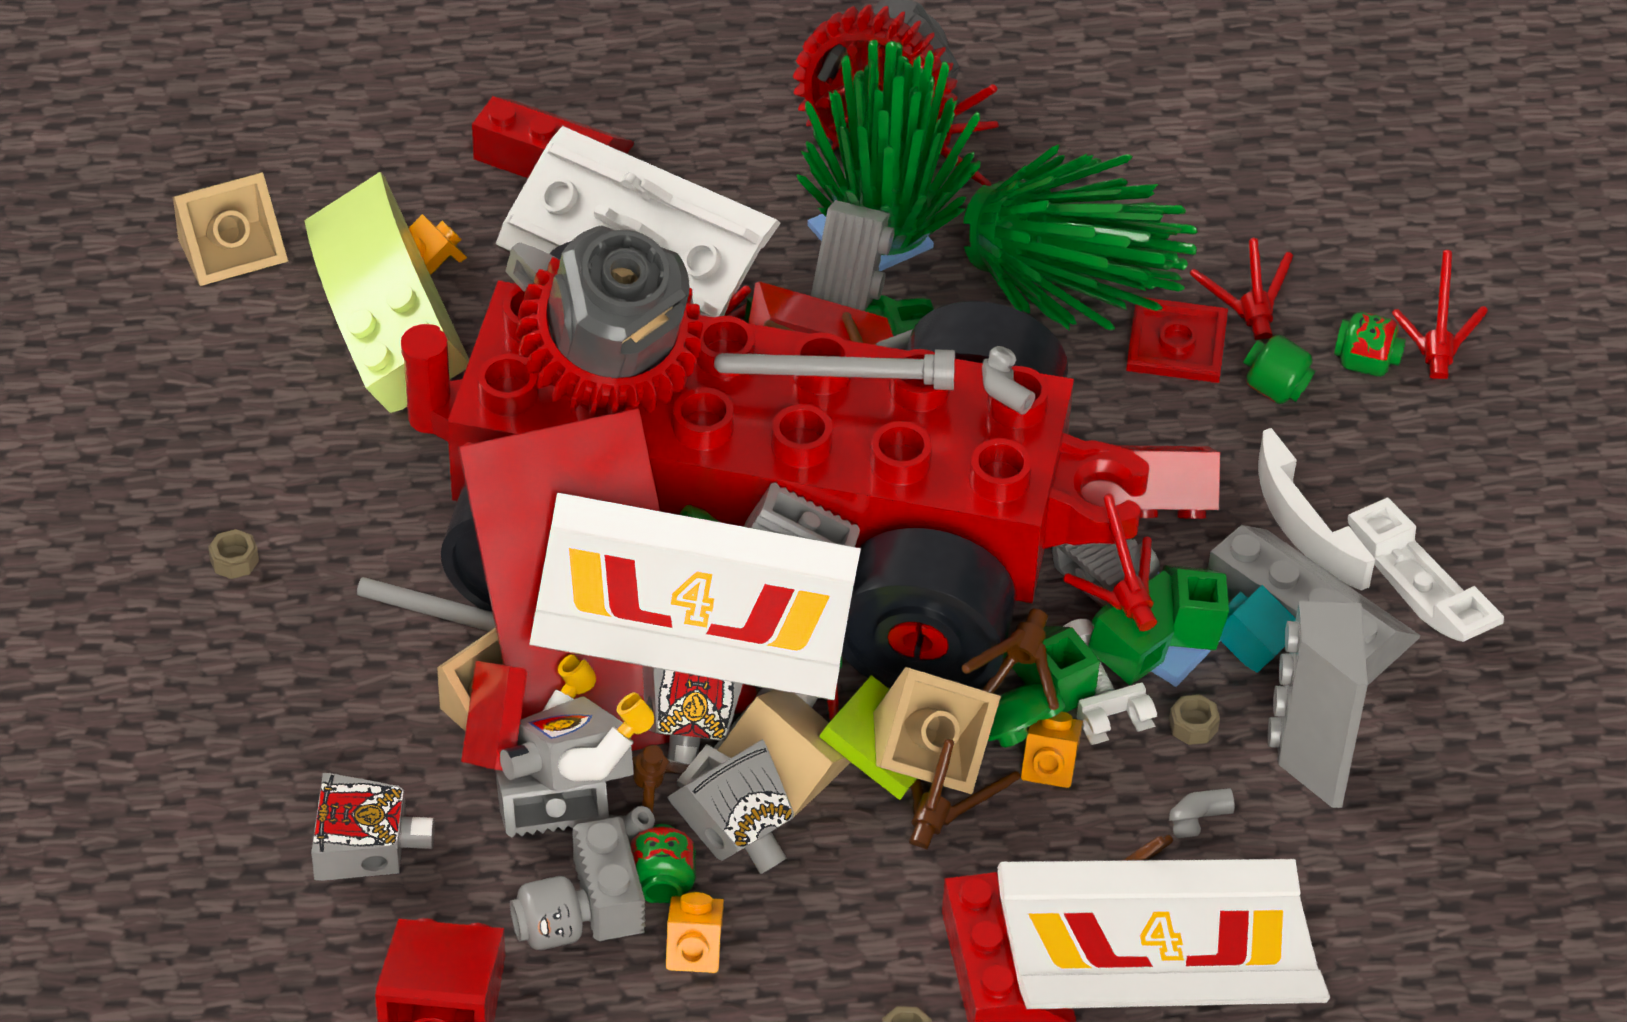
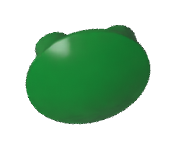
(1019, 710)

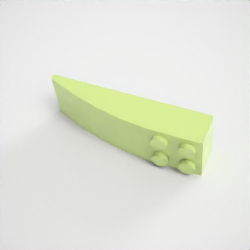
(377, 286)

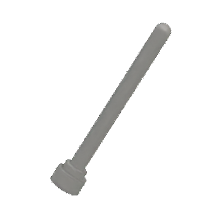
(935, 368)

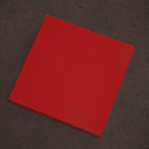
(1178, 340)
(493, 713)

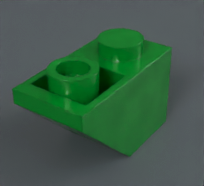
(1198, 606)
(1126, 648)
(1071, 665)

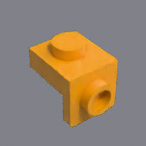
(435, 242)
(1052, 750)
(694, 933)

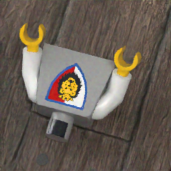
(574, 738)

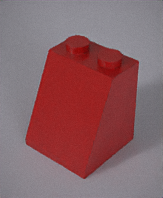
(441, 973)

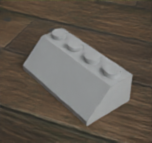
(1260, 558)
(1320, 696)

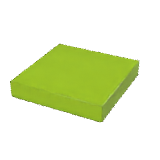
(854, 737)

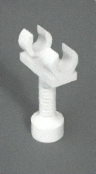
(1111, 701)

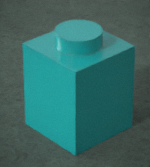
(1255, 628)

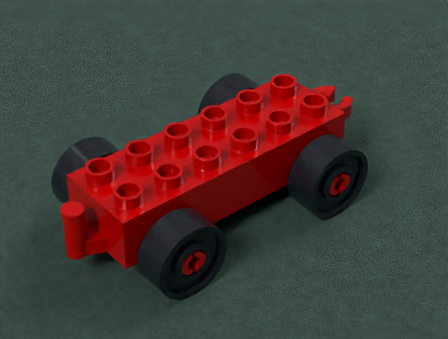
(941, 482)

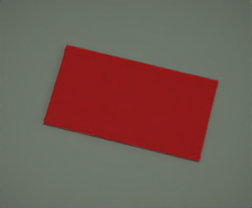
(512, 504)

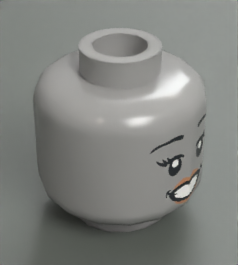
(549, 913)

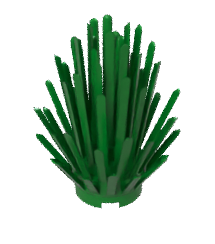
(892, 147)
(1029, 235)

